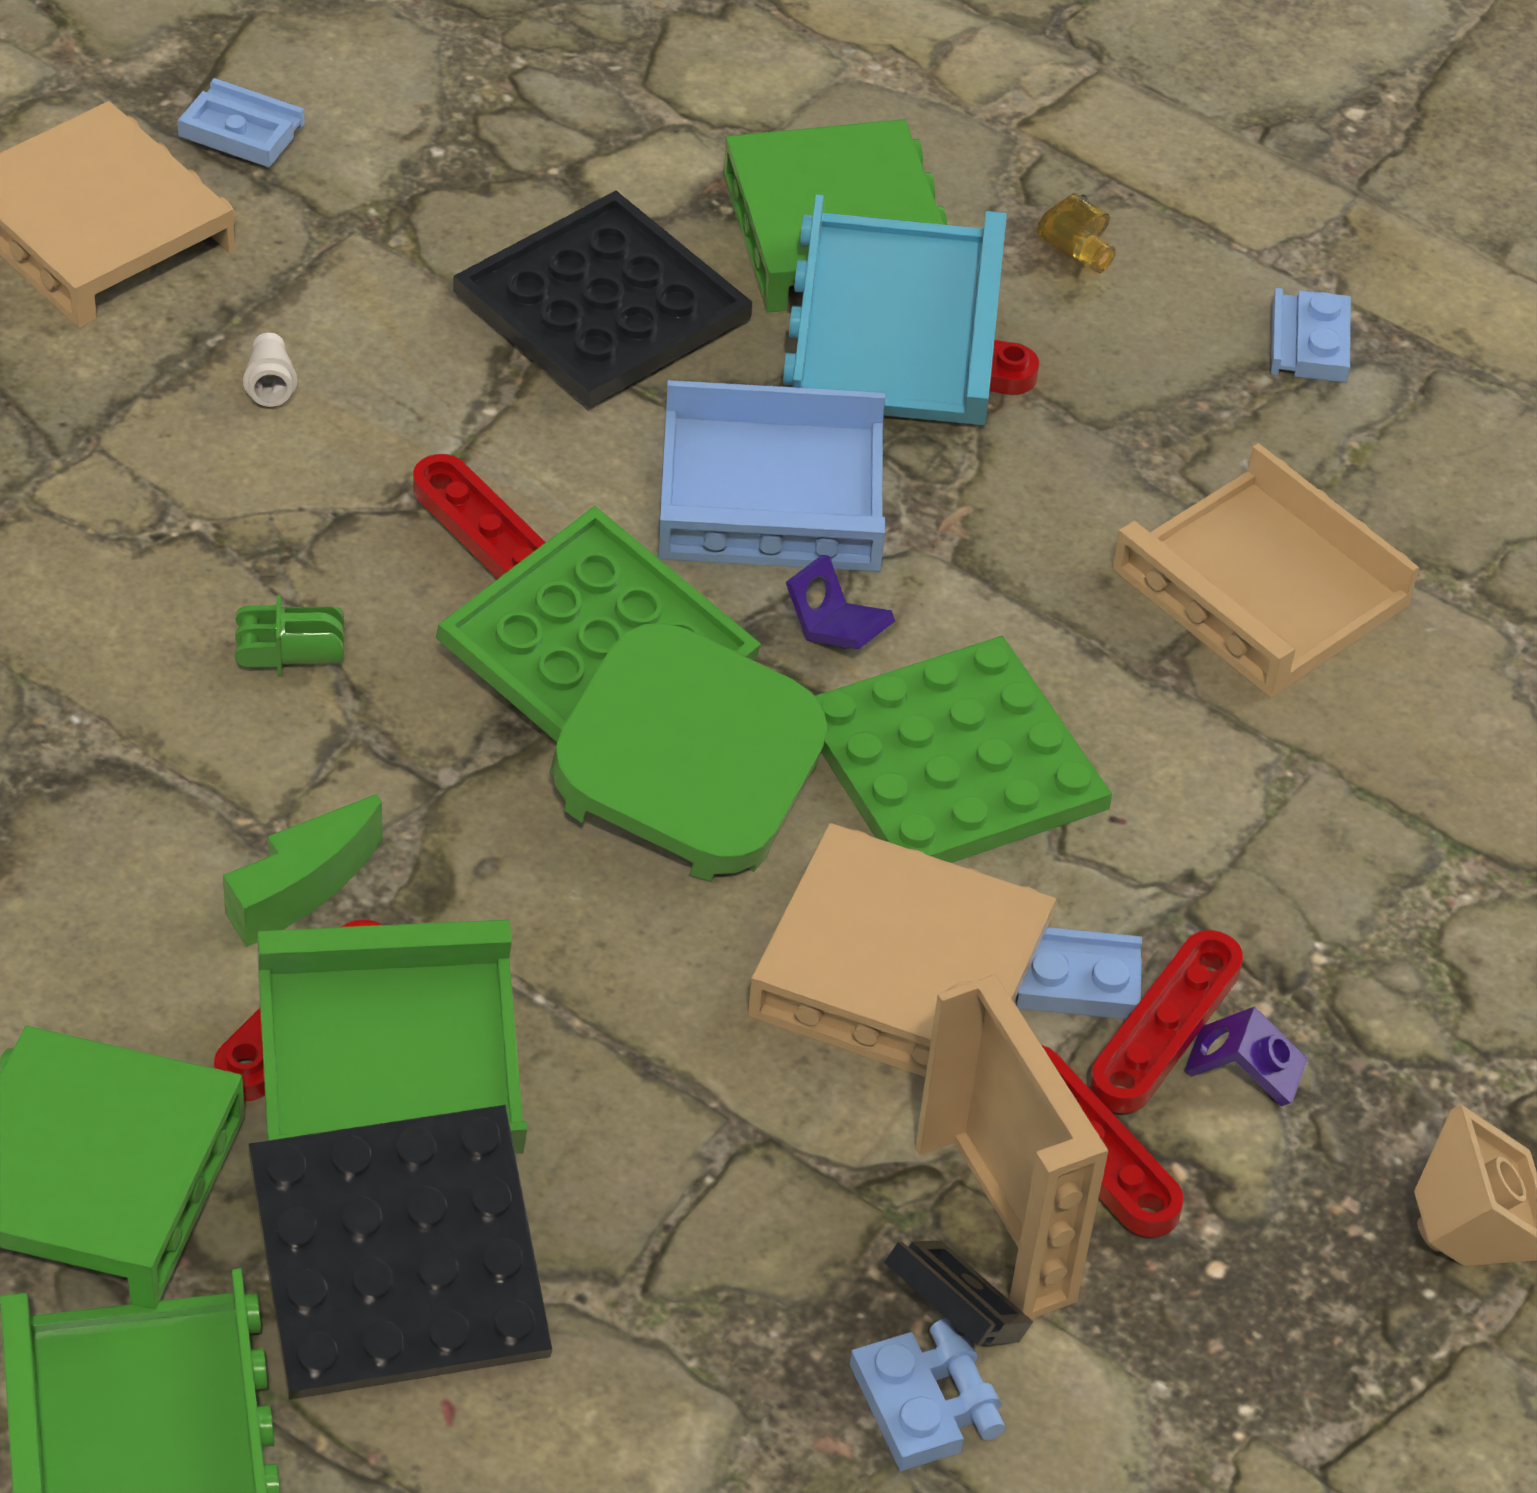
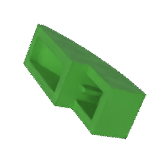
(302, 868)

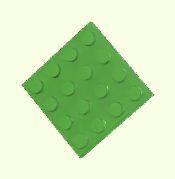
(563, 608)
(958, 754)

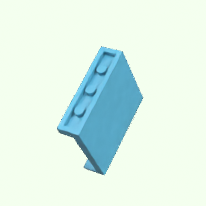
(898, 312)

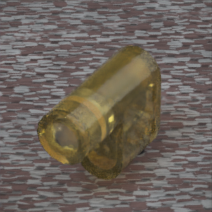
(1076, 229)

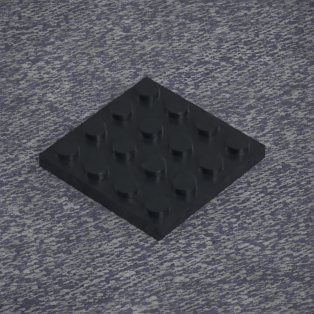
(602, 298)
(398, 1251)

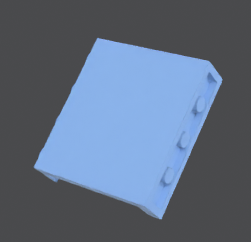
(772, 476)

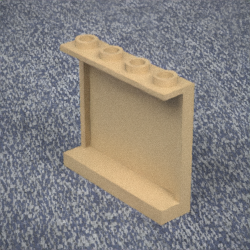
(100, 207)
(1268, 573)
(881, 937)
(1019, 1134)

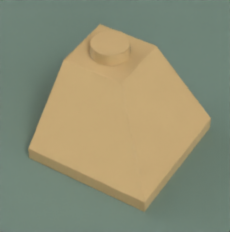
(1478, 1194)

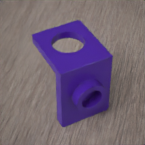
(834, 620)
(1256, 1048)

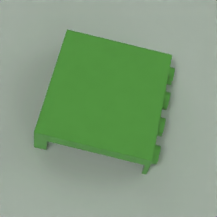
(857, 168)
(387, 1025)
(109, 1154)
(138, 1397)

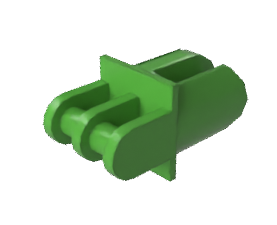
(288, 635)

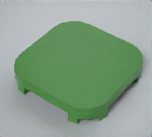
(689, 748)

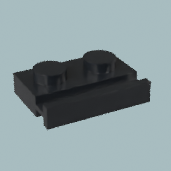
(958, 1292)

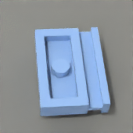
(241, 122)
(1311, 335)
(1084, 974)

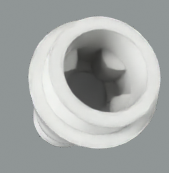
(269, 373)

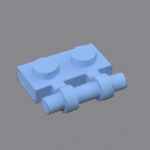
(909, 1403)

